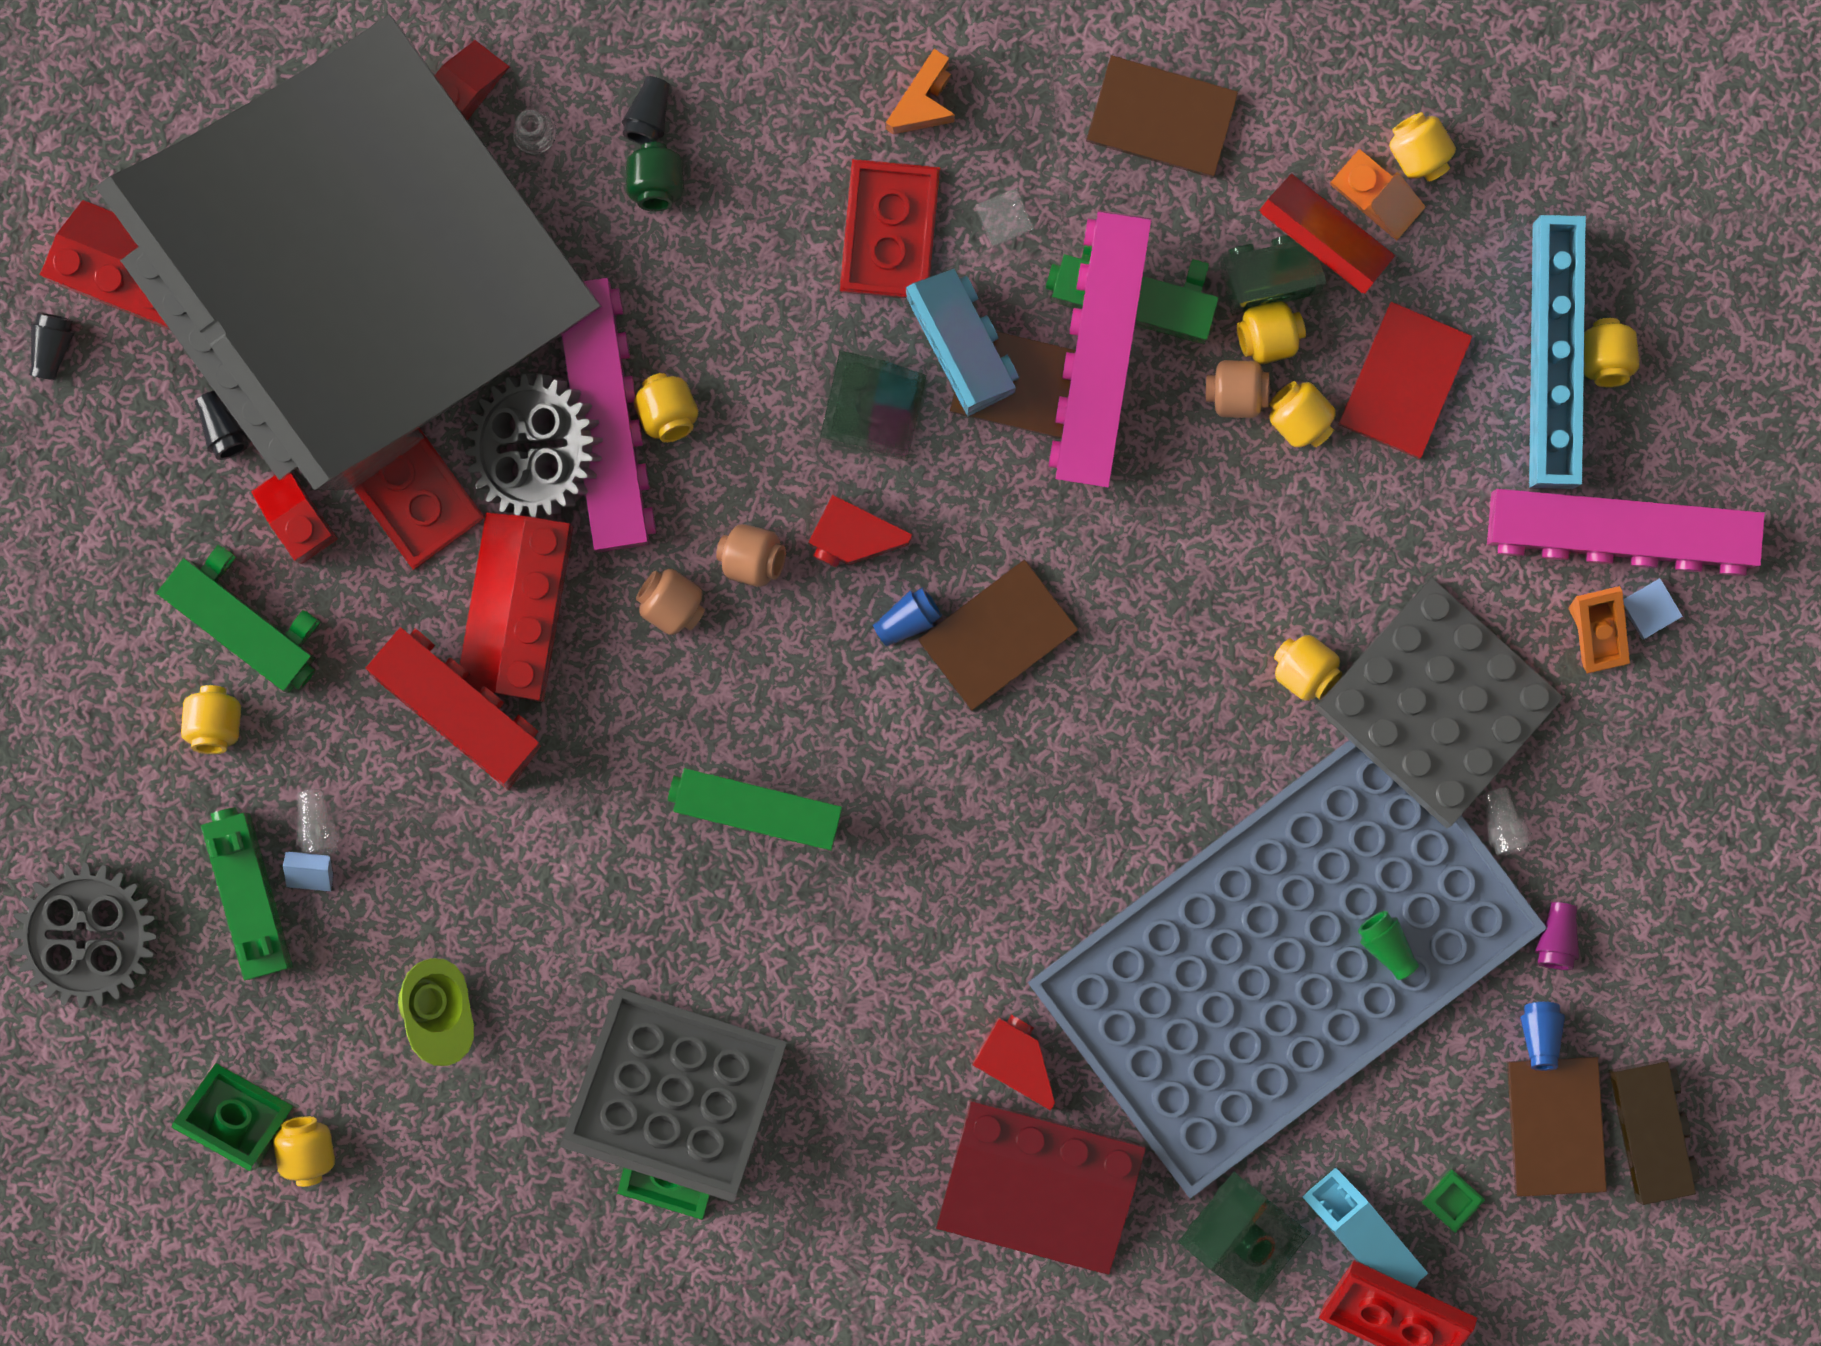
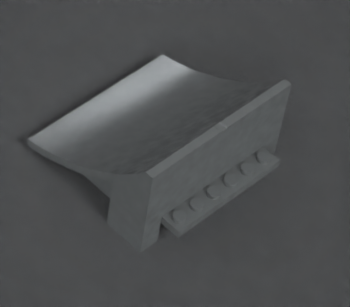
(344, 259)

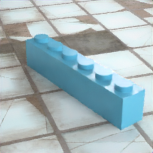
(1557, 352)

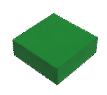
(1453, 1200)

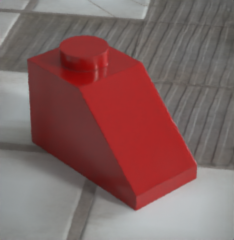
(471, 76)
(293, 517)
(853, 535)
(1016, 1060)

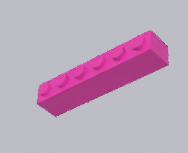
(1102, 347)
(596, 369)
(1625, 529)

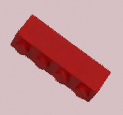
(88, 262)
(516, 604)
(454, 707)

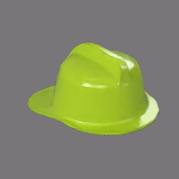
(437, 1012)

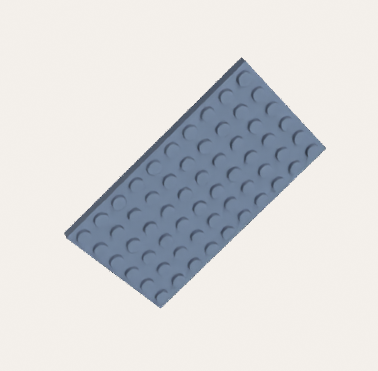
(1244, 972)

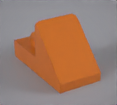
(915, 107)
(1378, 194)
(1601, 629)

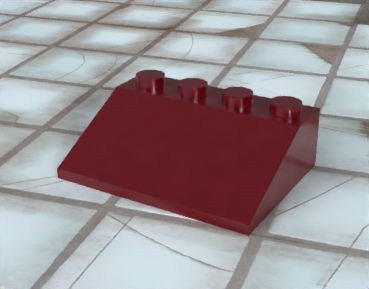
(1040, 1186)

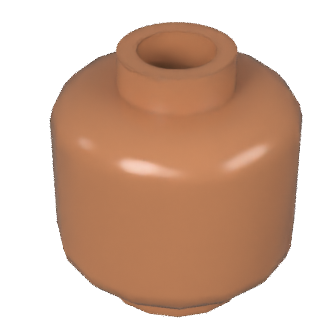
(1238, 389)
(751, 555)
(670, 601)

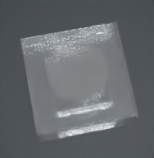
(1004, 218)

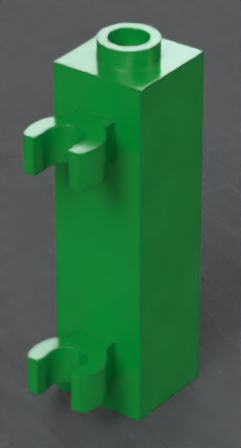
(1161, 305)
(237, 625)
(755, 808)
(246, 894)

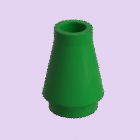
(1387, 942)

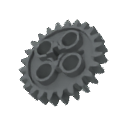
(531, 404)
(84, 974)

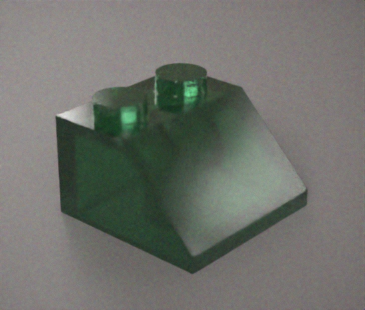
(1270, 274)
(872, 406)
(1244, 1237)

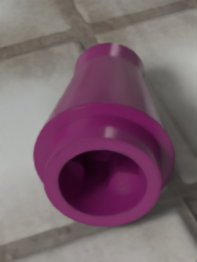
(1559, 942)

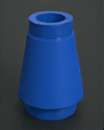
(908, 617)
(1543, 1034)

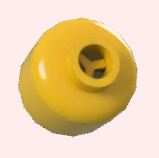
(1422, 147)
(1270, 332)
(1610, 353)
(666, 407)
(1302, 414)
(1307, 667)
(211, 720)
(304, 1150)

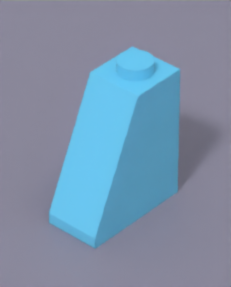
(1362, 1229)

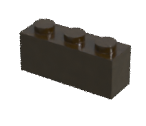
(1654, 1131)

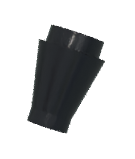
(647, 113)
(49, 344)
(220, 429)

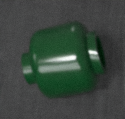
(654, 177)

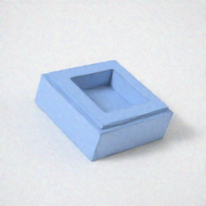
(1651, 609)
(308, 871)

